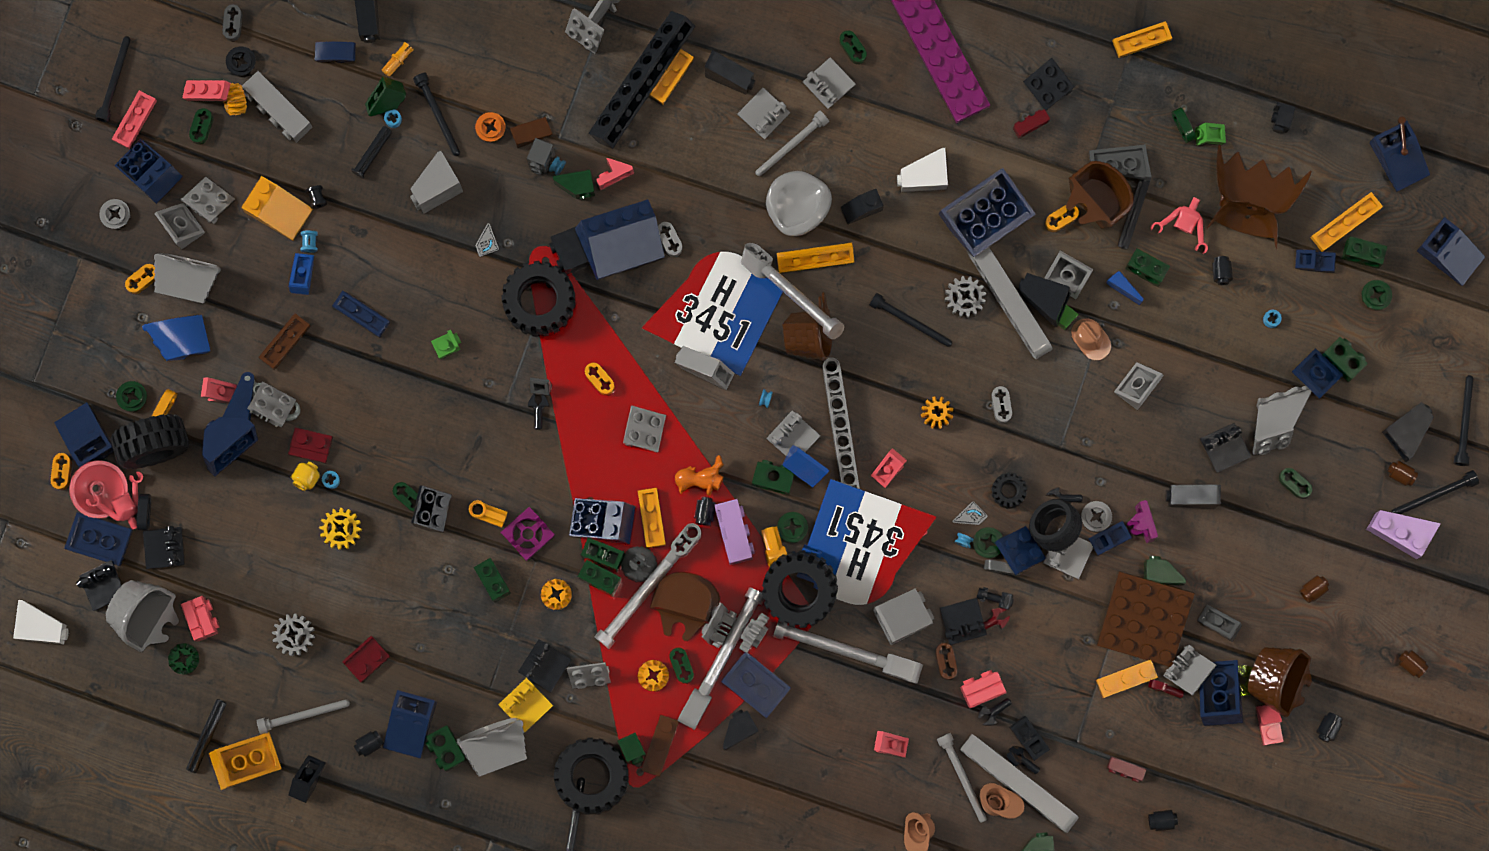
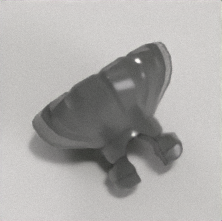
(641, 571)

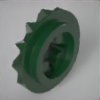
(1378, 286)
(129, 388)
(785, 521)
(984, 534)
(192, 661)

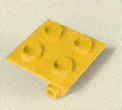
(526, 704)

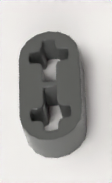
(237, 23)
(998, 567)

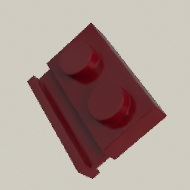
(310, 445)
(366, 659)

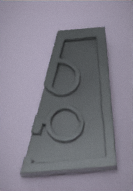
(1129, 160)

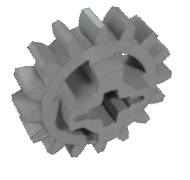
(959, 292)
(754, 633)
(297, 646)

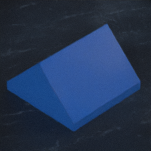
(804, 466)

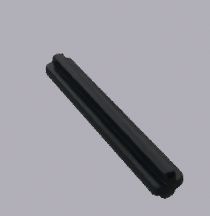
(1133, 214)
(206, 736)

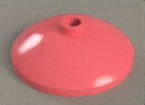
(110, 484)

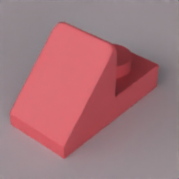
(619, 172)
(217, 390)
(888, 468)
(1269, 725)
(891, 744)

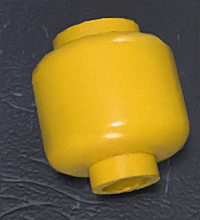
(305, 476)

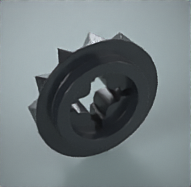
(238, 53)

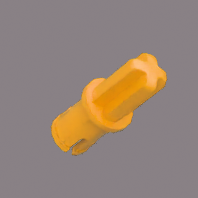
(397, 59)

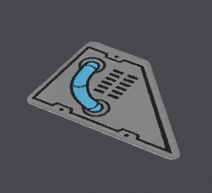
(486, 242)
(971, 515)

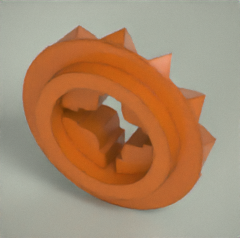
(489, 118)

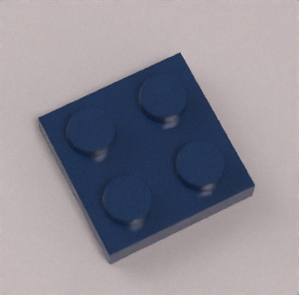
(1317, 373)
(1020, 550)

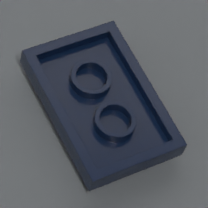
(98, 539)
(756, 684)

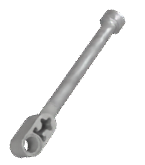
(759, 264)
(606, 637)
(892, 664)
(700, 698)

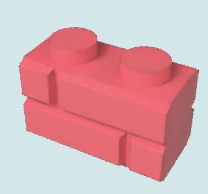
(200, 618)
(983, 689)

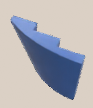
(179, 337)

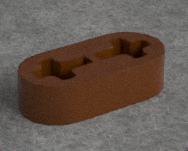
(941, 662)

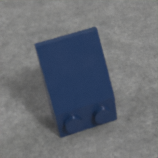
(1222, 695)

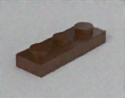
(284, 341)
(660, 745)

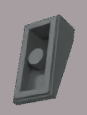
(1220, 623)

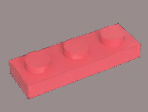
(206, 90)
(134, 119)

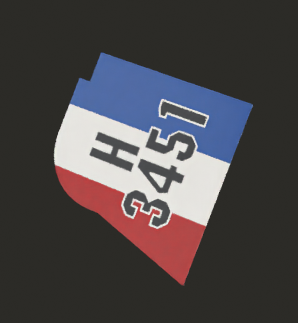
(718, 310)
(864, 540)

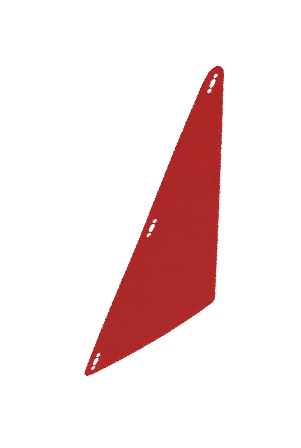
(606, 469)

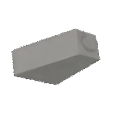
(704, 367)

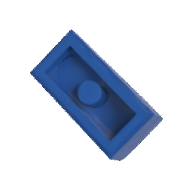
(301, 274)
(1124, 287)

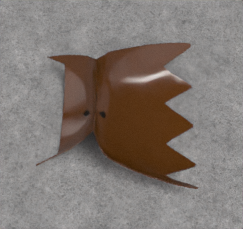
(1254, 190)

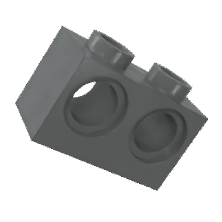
(540, 157)

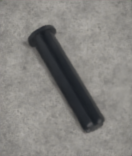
(372, 152)

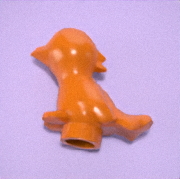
(705, 479)

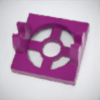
(528, 514)
(1143, 522)

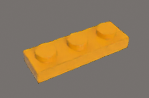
(1142, 39)
(671, 76)
(651, 518)
(1126, 678)

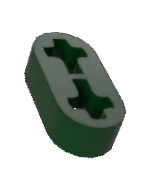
(856, 44)
(1183, 125)
(205, 127)
(1292, 487)
(405, 500)
(677, 668)

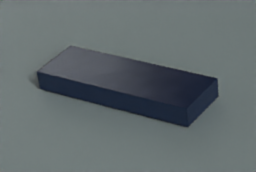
(361, 314)

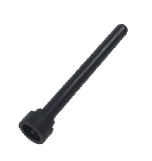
(421, 80)
(103, 113)
(879, 302)
(1461, 457)
(1470, 479)
(574, 820)

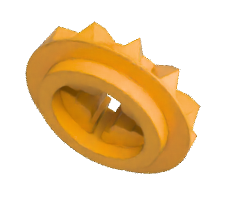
(565, 596)
(662, 677)

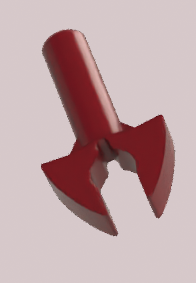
(992, 621)
(1160, 686)

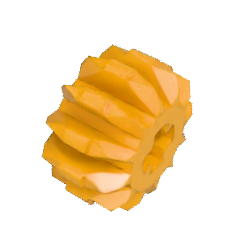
(235, 100)
(933, 417)

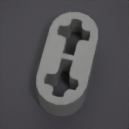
(673, 237)
(997, 405)

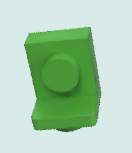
(1210, 133)
(446, 344)

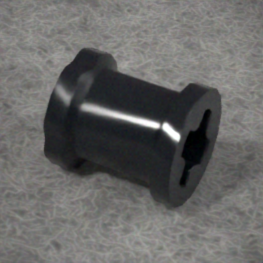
(316, 197)

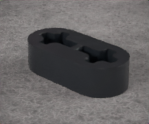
(144, 512)

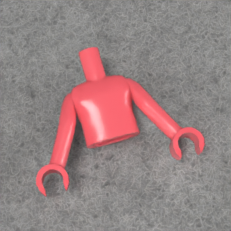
(1186, 221)
(124, 506)

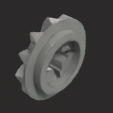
(114, 205)
(1097, 507)

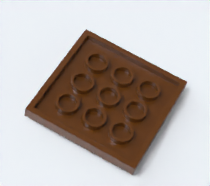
(1145, 619)

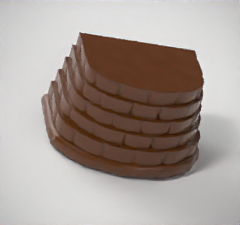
(1101, 193)
(805, 335)
(686, 600)
(1279, 678)

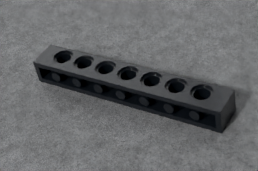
(642, 79)

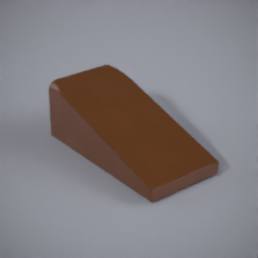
(527, 132)

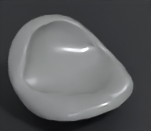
(798, 202)

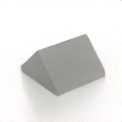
(180, 224)
(1069, 272)
(1138, 385)

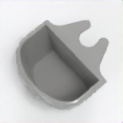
(184, 277)
(140, 612)
(494, 746)

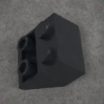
(431, 509)

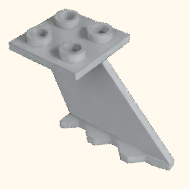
(585, 28)
(1277, 419)

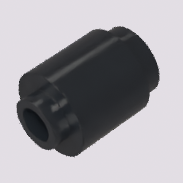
(1222, 270)
(704, 511)
(1329, 727)
(368, 743)
(1162, 820)

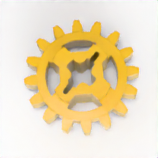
(335, 534)

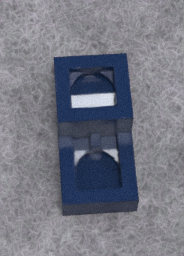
(335, 51)
(1315, 261)
(1110, 538)

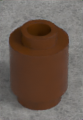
(1402, 473)
(1314, 588)
(1413, 663)

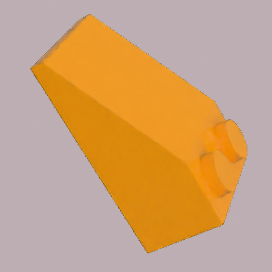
(276, 208)
(245, 760)

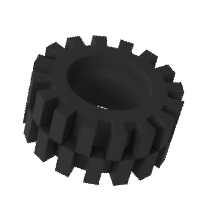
(1017, 482)

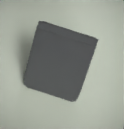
(540, 386)

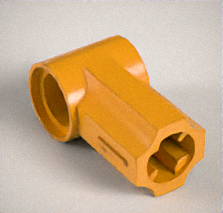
(490, 514)
(773, 544)

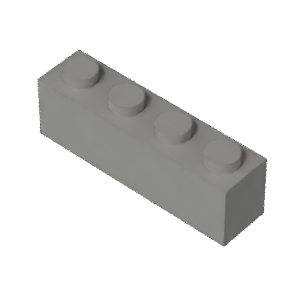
(276, 106)

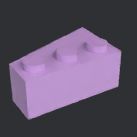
(734, 531)
(1403, 532)

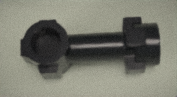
(1005, 600)

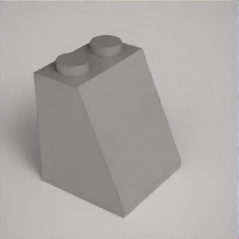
(435, 185)
(903, 616)

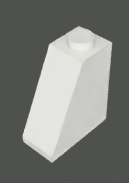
(925, 173)
(38, 626)

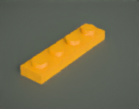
(1346, 222)
(815, 257)

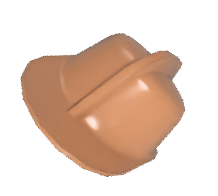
(1091, 339)
(1001, 801)
(918, 831)

